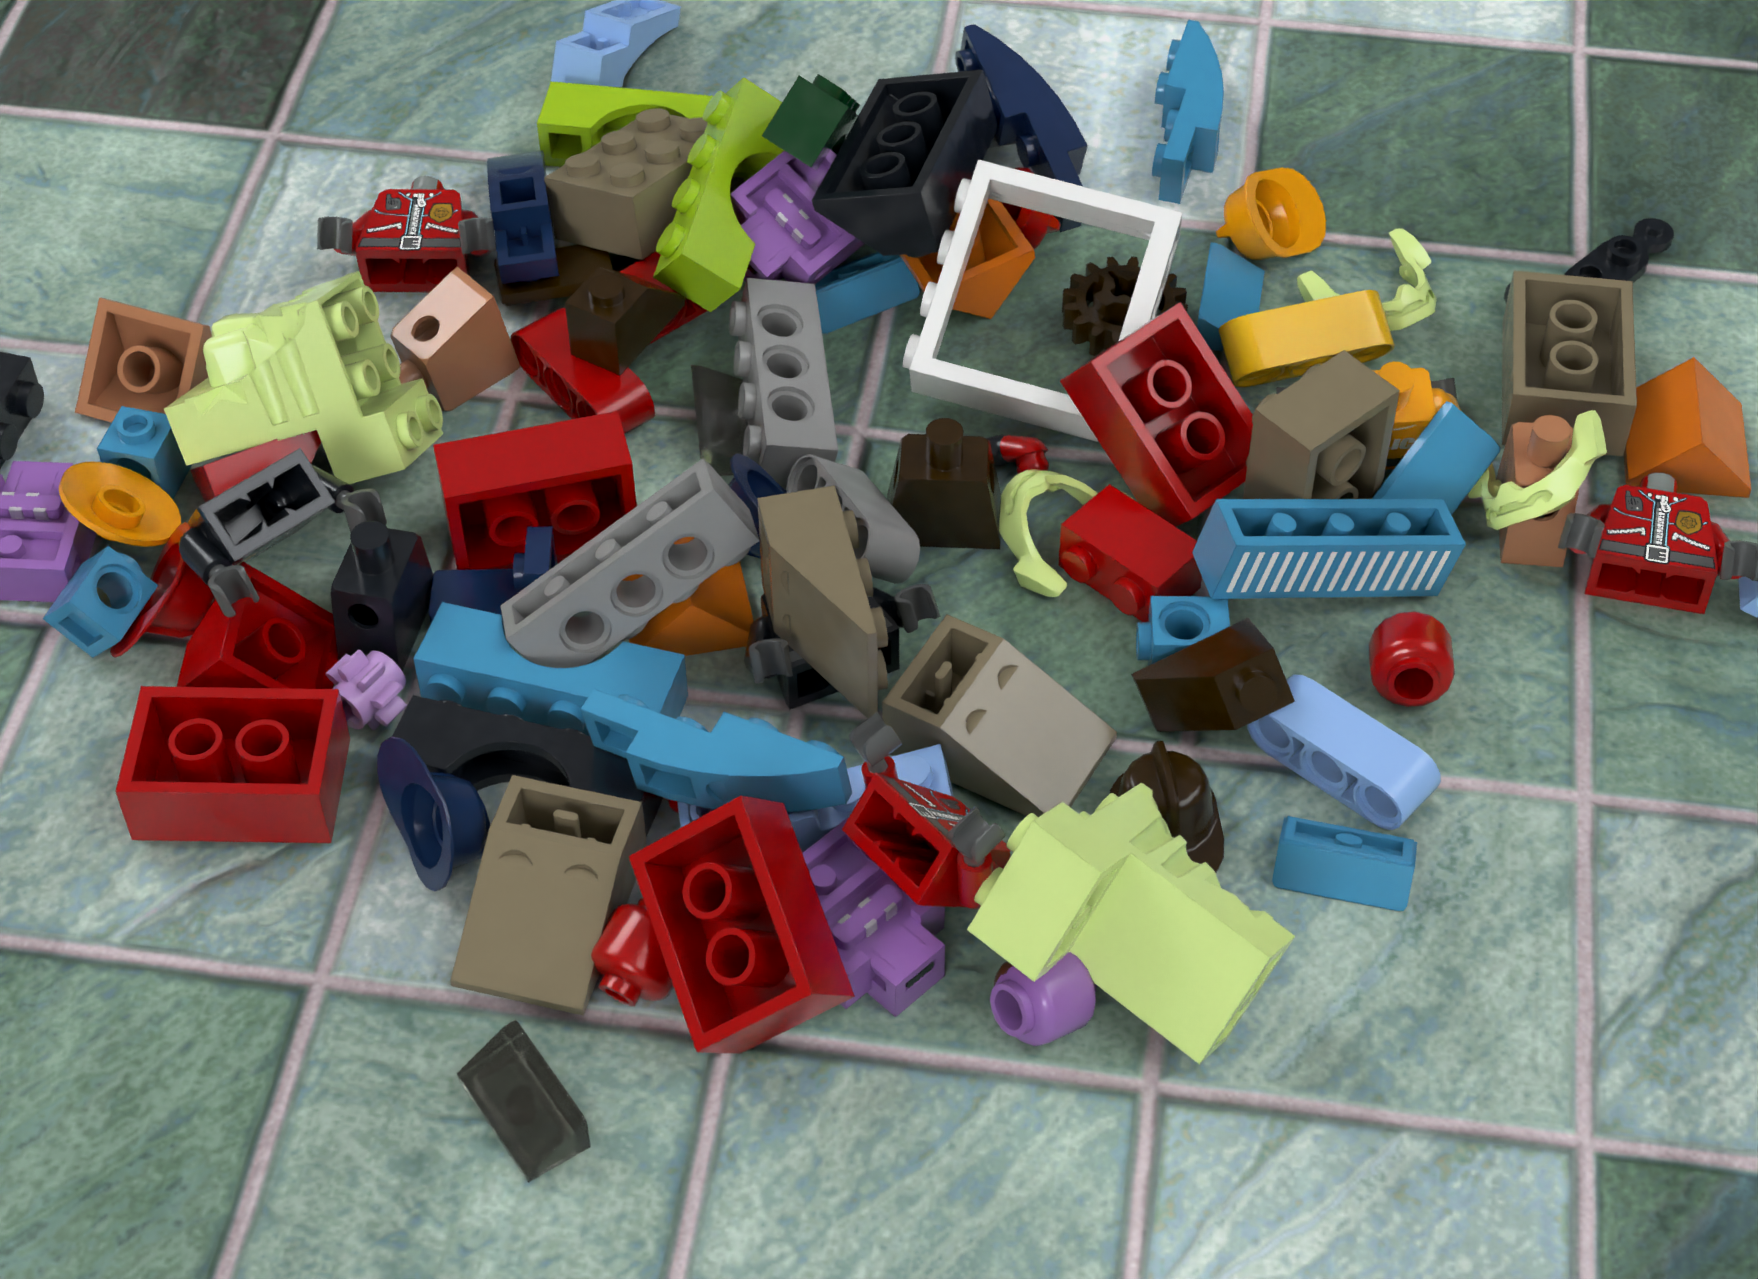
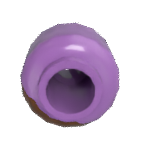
(1045, 1008)

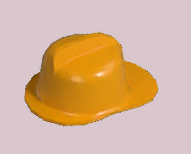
(1274, 215)

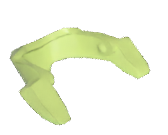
(1409, 303)
(1511, 504)
(1031, 569)

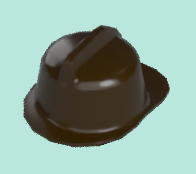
(1181, 798)

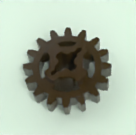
(1111, 295)

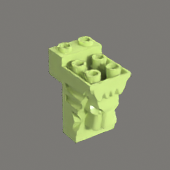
(304, 371)
(1134, 914)

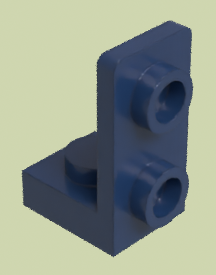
(492, 587)

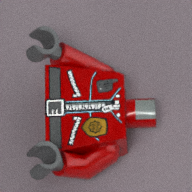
(410, 237)
(1657, 547)
(916, 834)

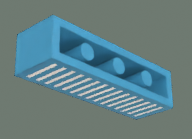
(1327, 548)

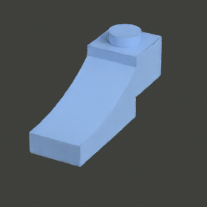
(612, 41)

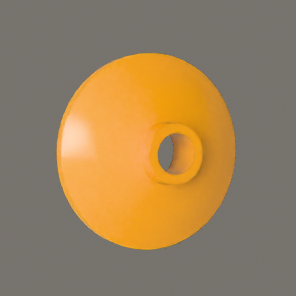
(119, 504)

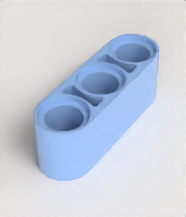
(1347, 754)

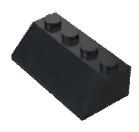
(906, 161)

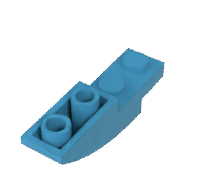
(1190, 113)
(711, 768)

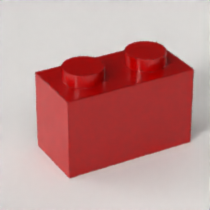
(1127, 553)

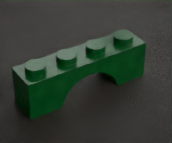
(812, 120)

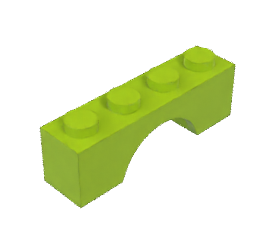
(581, 114)
(705, 245)

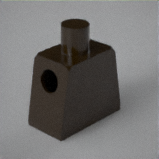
(947, 487)

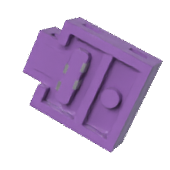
(784, 226)
(38, 534)
(876, 926)

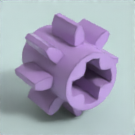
(368, 688)

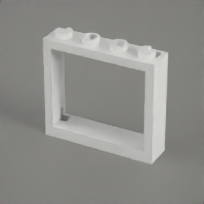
(1052, 197)

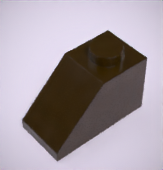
(617, 317)
(1215, 683)

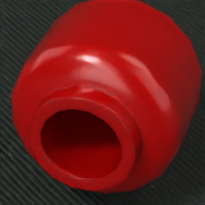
(1411, 659)
(631, 957)

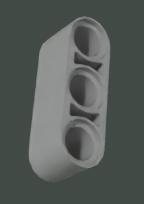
(883, 533)

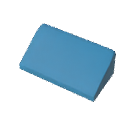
(863, 290)
(1229, 291)
(1442, 460)
(1345, 863)

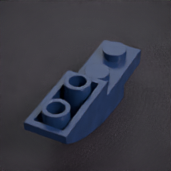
(1025, 110)
(521, 217)

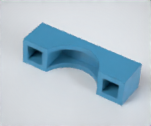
(474, 665)

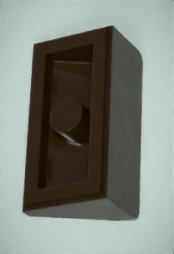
(575, 266)

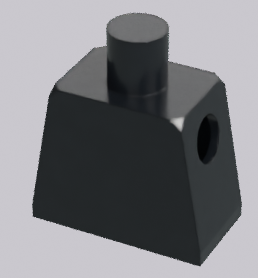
(384, 577)

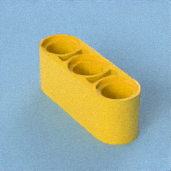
(1298, 336)

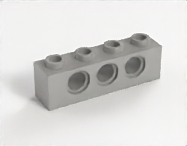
(783, 375)
(641, 542)

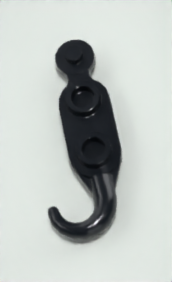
(1623, 255)

